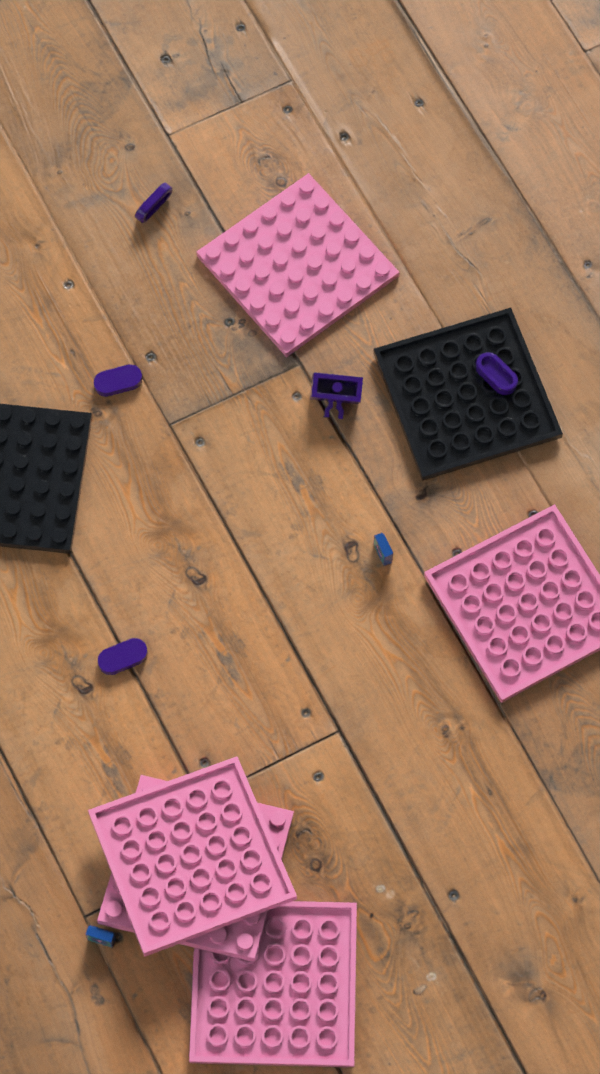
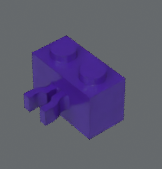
(336, 389)

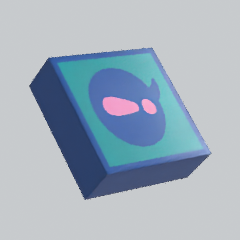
(383, 549)
(100, 936)

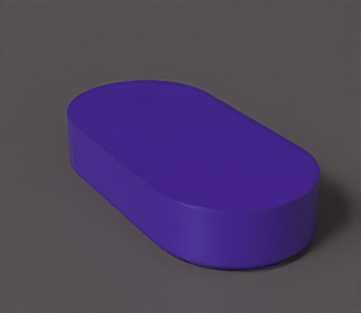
(153, 202)
(496, 373)
(118, 380)
(122, 656)

